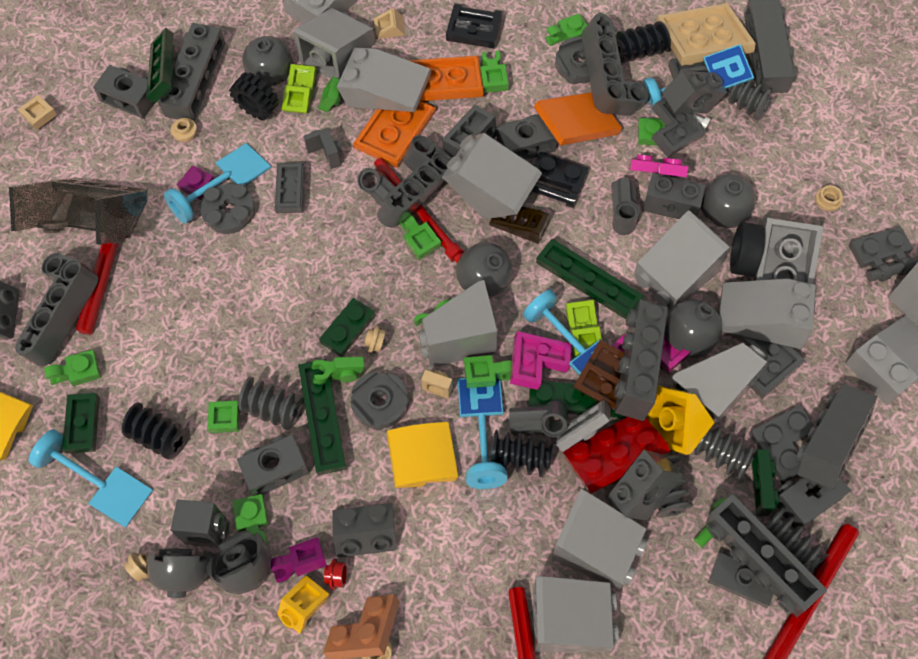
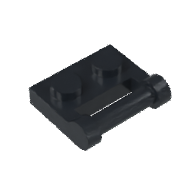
(473, 26)
(561, 174)

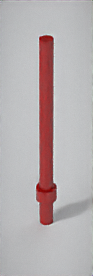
(452, 250)

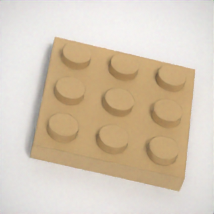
(705, 32)

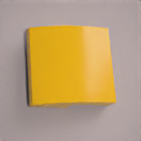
(13, 419)
(422, 454)

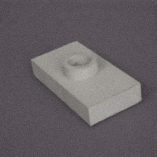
(584, 425)

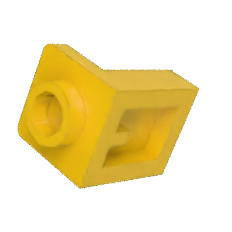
(301, 604)

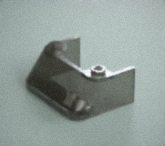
(78, 204)

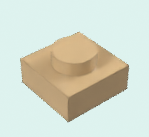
(37, 112)
(437, 383)

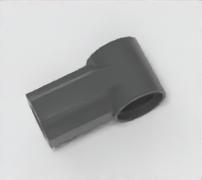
(382, 186)
(624, 205)
(536, 419)

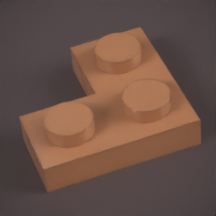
(369, 635)

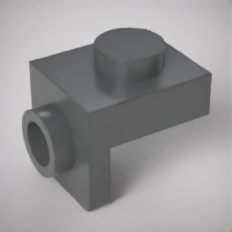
(323, 140)

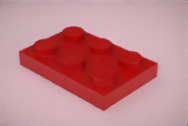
(613, 452)

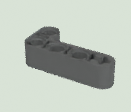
(605, 71)
(428, 167)
(58, 308)

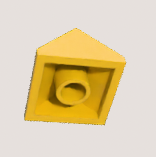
(679, 419)

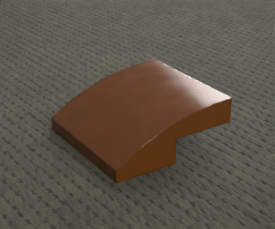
(601, 374)

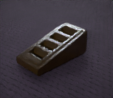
(529, 233)

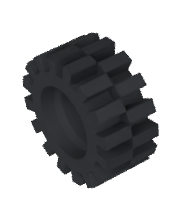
(254, 96)

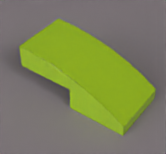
(299, 89)
(583, 323)

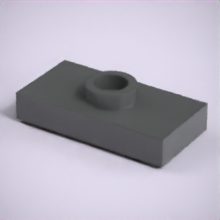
(289, 188)
(738, 580)

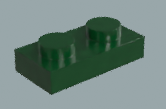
(347, 327)
(81, 423)
(762, 472)

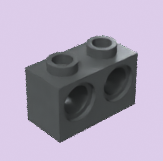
(472, 123)

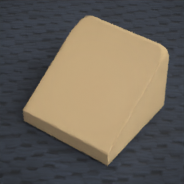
(389, 24)

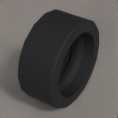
(747, 249)

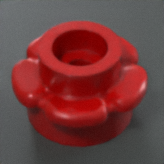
(335, 574)

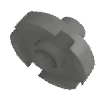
(566, 61)
(219, 196)
(380, 384)

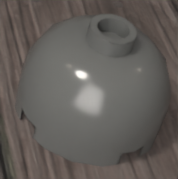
(268, 59)
(728, 200)
(486, 263)
(693, 327)
(240, 563)
(177, 570)

